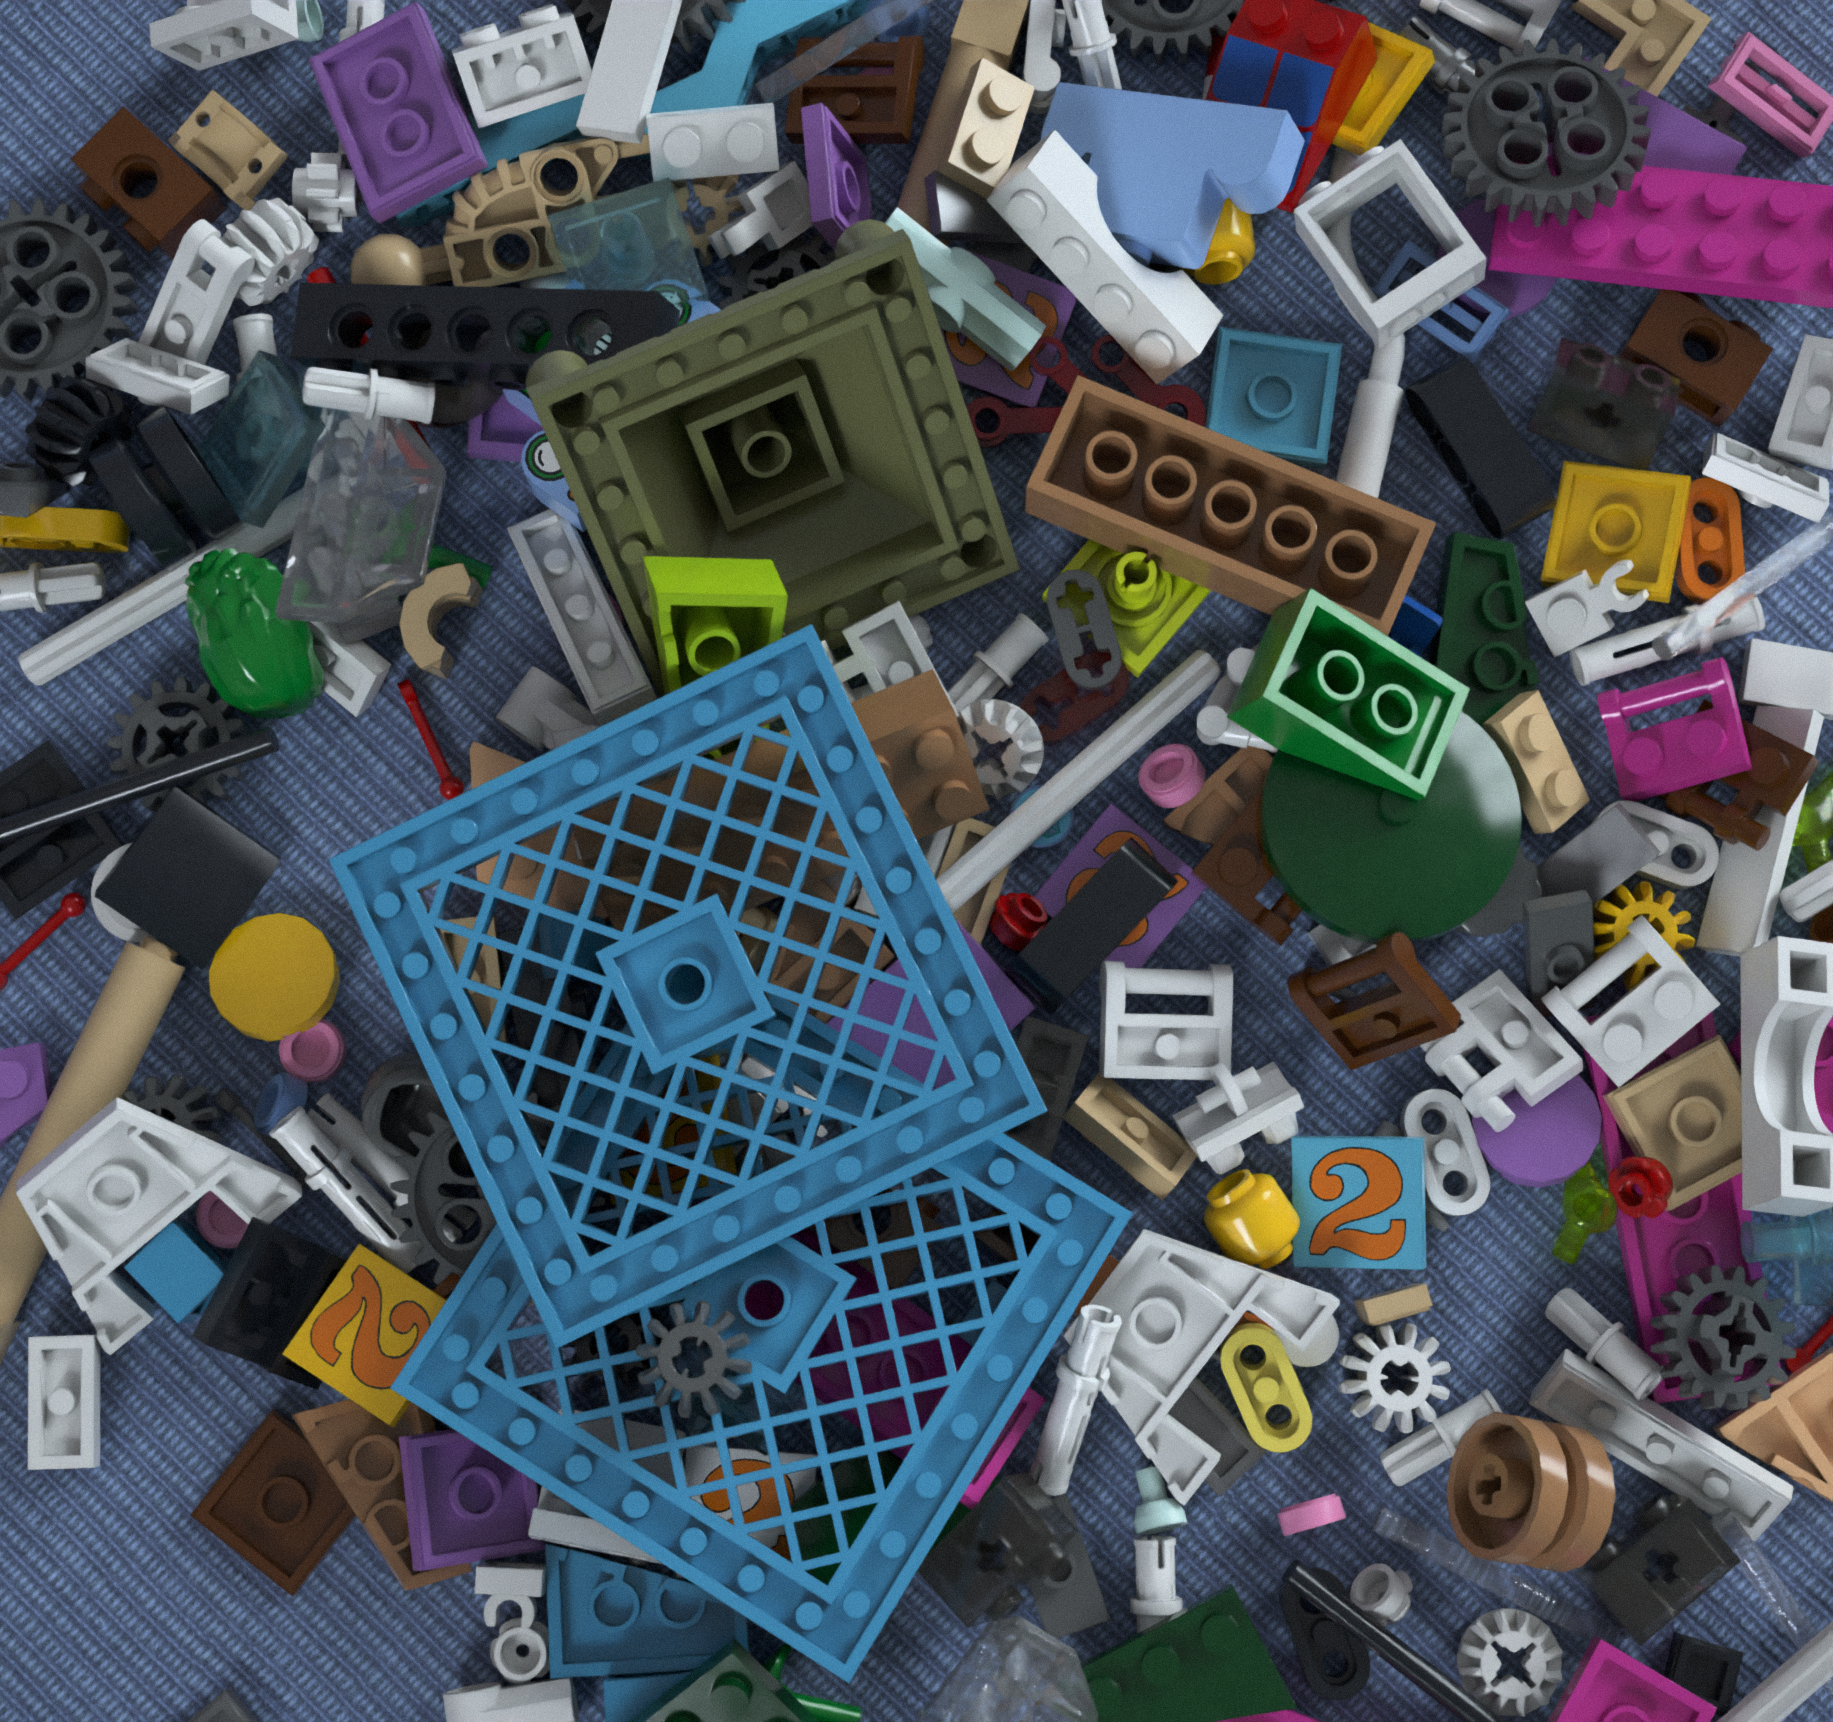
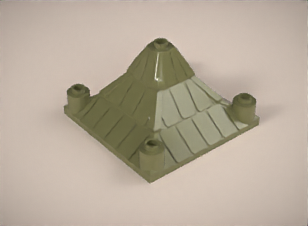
(787, 433)

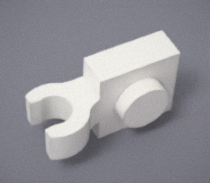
(774, 209)

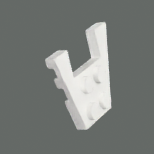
(119, 1188)
(1174, 1316)

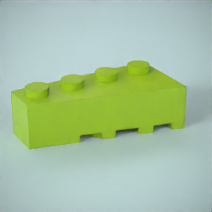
(711, 616)

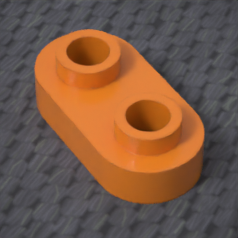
(1712, 543)

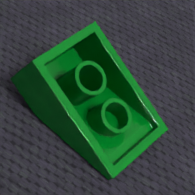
(1348, 697)

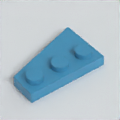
(629, 1618)

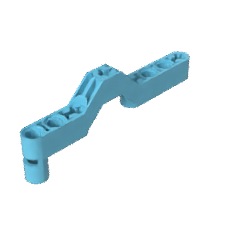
(754, 37)

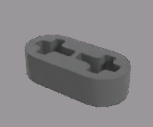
(1069, 634)

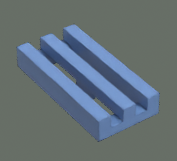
(1483, 332)

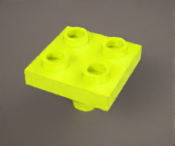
(1141, 599)

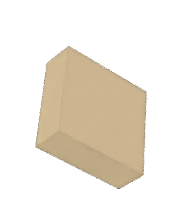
(1393, 1304)

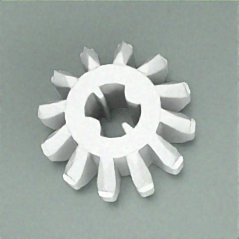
(278, 242)
(1391, 1400)

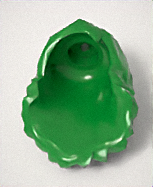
(246, 651)

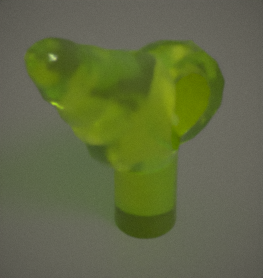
(1816, 824)
(1587, 1210)

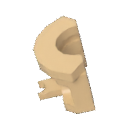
(228, 149)
(425, 607)

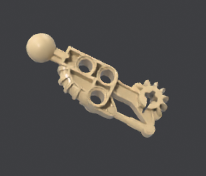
(518, 203)

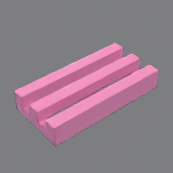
(1769, 104)

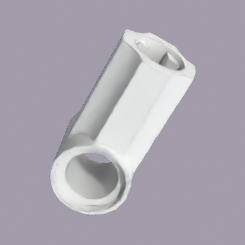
(542, 707)
(526, 1702)

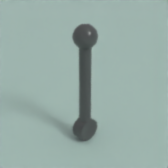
(232, 1104)

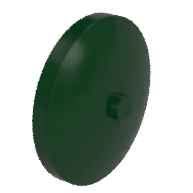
(1391, 862)

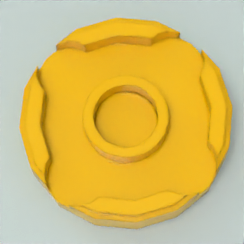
(274, 977)

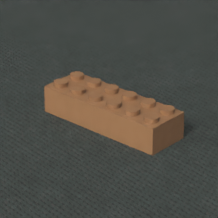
(1221, 509)
(915, 744)

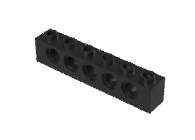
(337, 315)

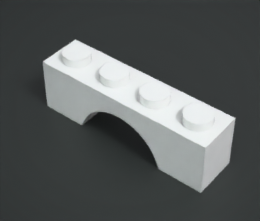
(1056, 211)
(1783, 1018)

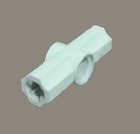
(968, 299)

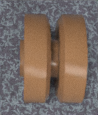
(1530, 1492)

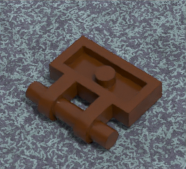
(1773, 782)

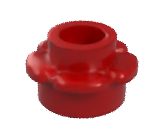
(1017, 919)
(1651, 1178)

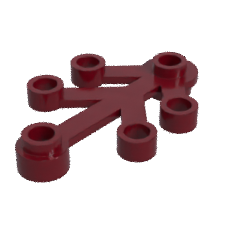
(1064, 374)

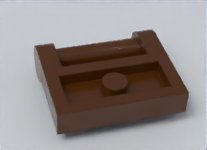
(866, 106)
(1238, 871)
(1379, 1020)

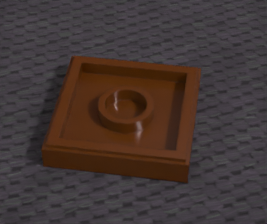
(277, 1504)

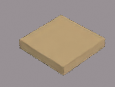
(1686, 1118)

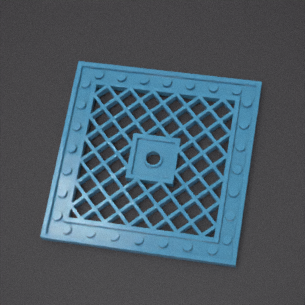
(386, 889)
(822, 1621)

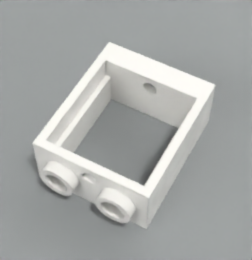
(1421, 294)

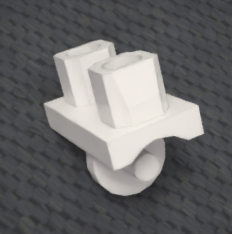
(1236, 1110)

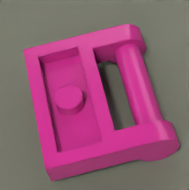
(1678, 750)

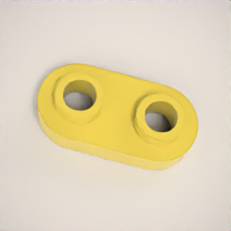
(1265, 1385)

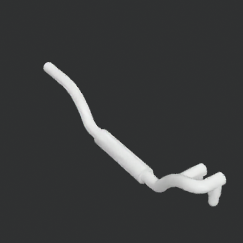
(1360, 467)

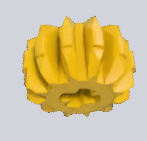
(1624, 910)

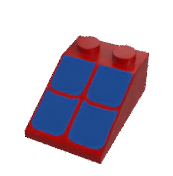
(1298, 61)

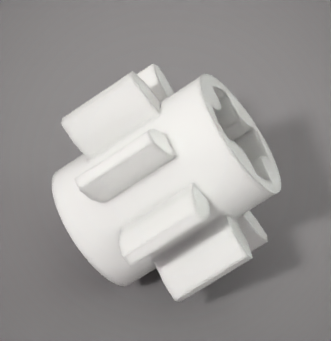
(326, 192)

